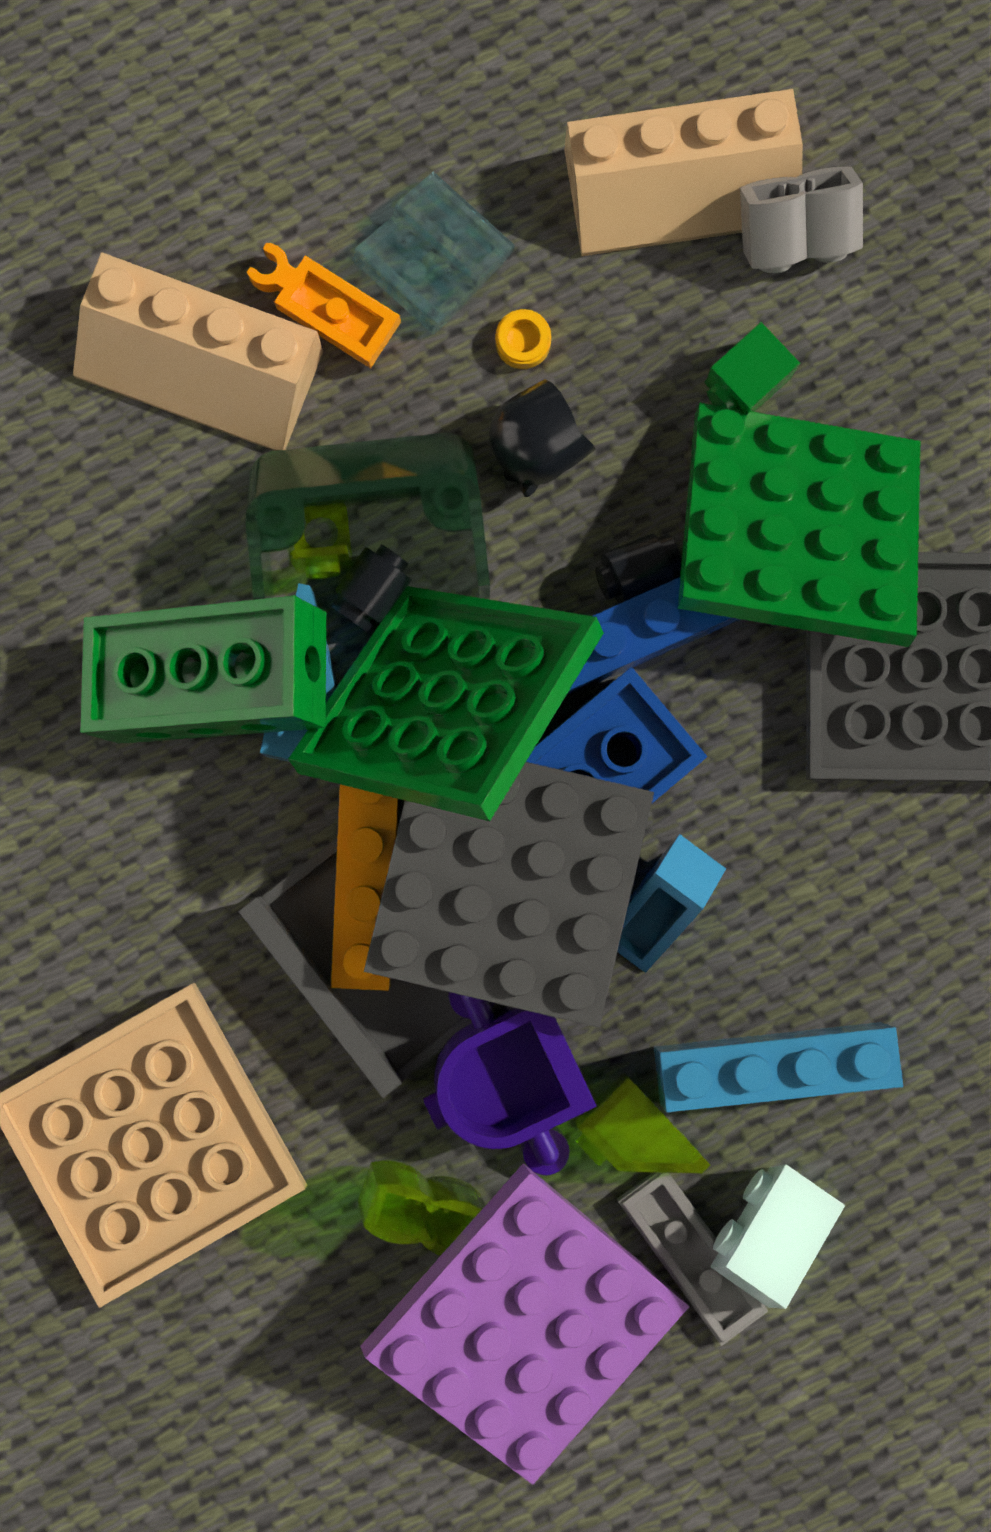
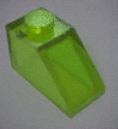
(635, 1134)

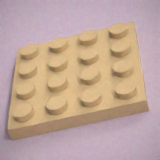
(147, 1144)

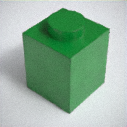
(750, 371)

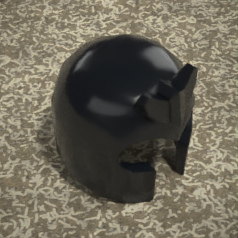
(537, 437)

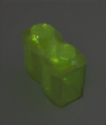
(412, 1209)

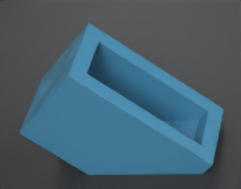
(667, 901)

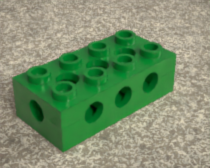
(204, 671)

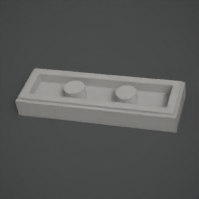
(687, 1252)

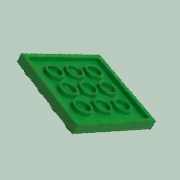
(802, 526)
(448, 700)

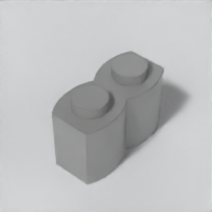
(802, 218)

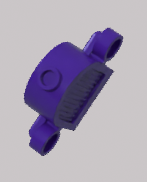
(509, 1083)

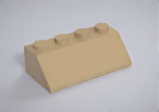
(676, 168)
(194, 353)

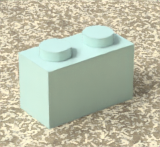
(775, 1235)

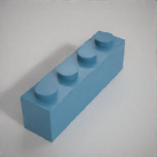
(778, 1066)

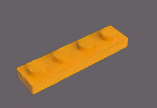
(363, 858)

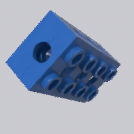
(629, 712)

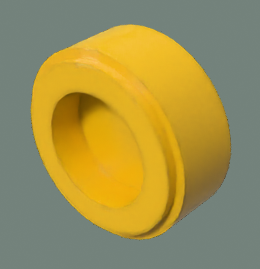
(523, 339)

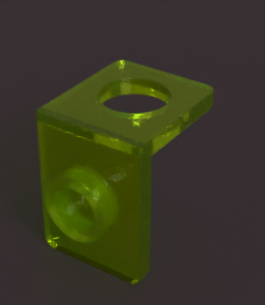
(324, 561)

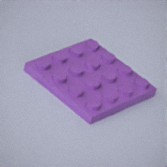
(525, 1325)

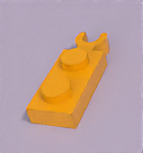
(328, 305)

